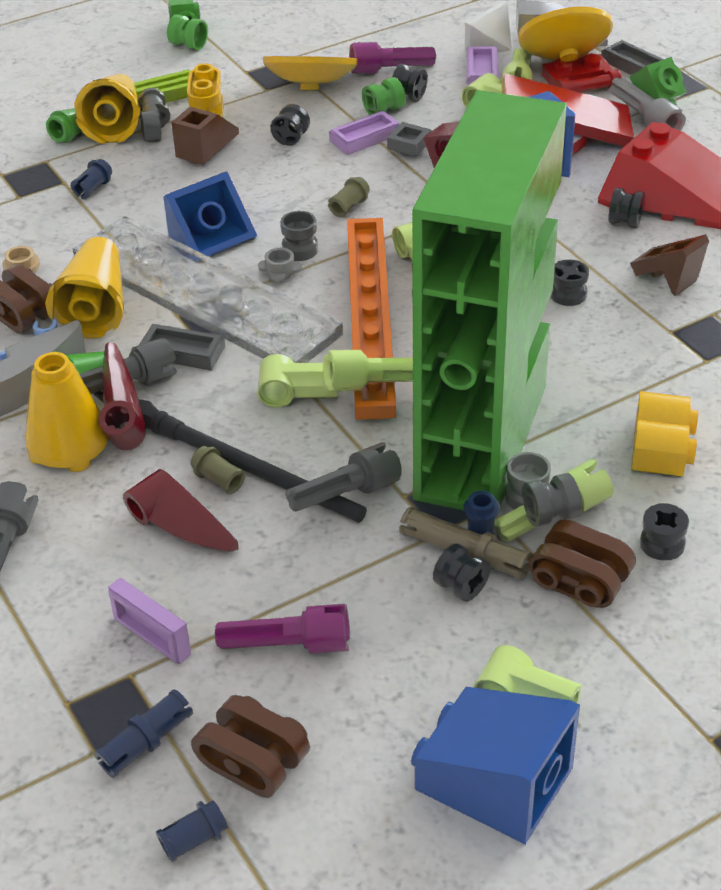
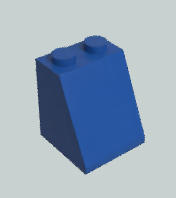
(499, 757)

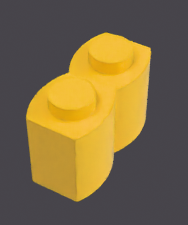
(663, 434)

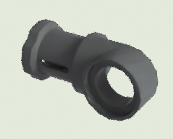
(154, 113)

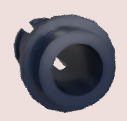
(97, 173)
(481, 511)
(192, 830)

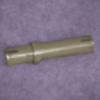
(444, 534)

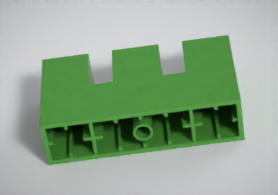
(481, 294)

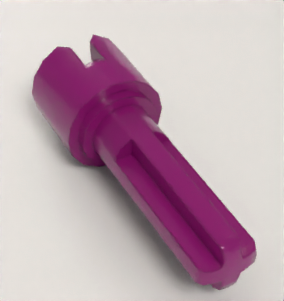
(373, 57)
(317, 629)

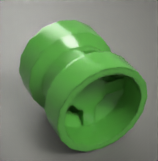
(188, 32)
(383, 97)

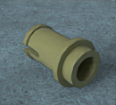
(354, 192)
(209, 464)

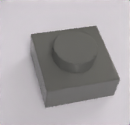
(408, 139)

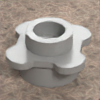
(279, 264)

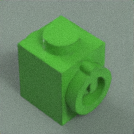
(660, 80)

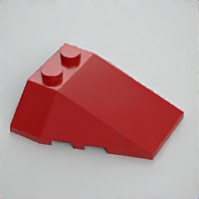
(673, 172)

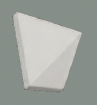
(489, 29)

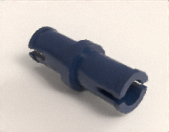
(143, 733)

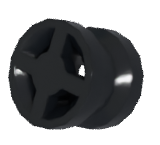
(413, 81)
(282, 127)
(626, 207)
(569, 282)
(664, 531)
(461, 572)

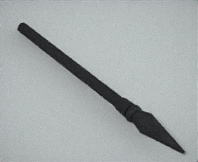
(168, 426)

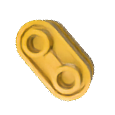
(205, 89)

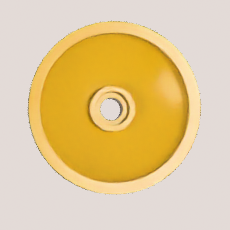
(566, 33)
(309, 70)

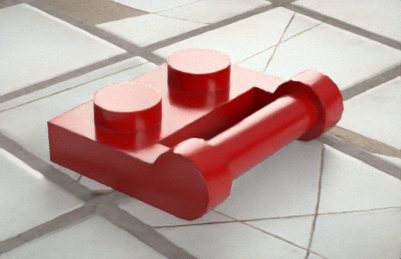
(581, 74)

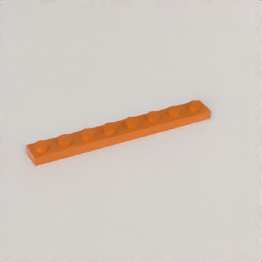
(370, 312)

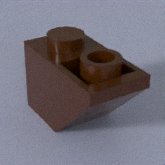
(201, 135)

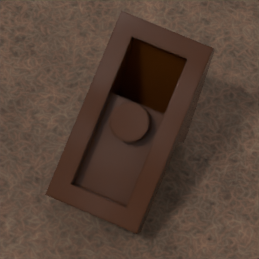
(676, 260)

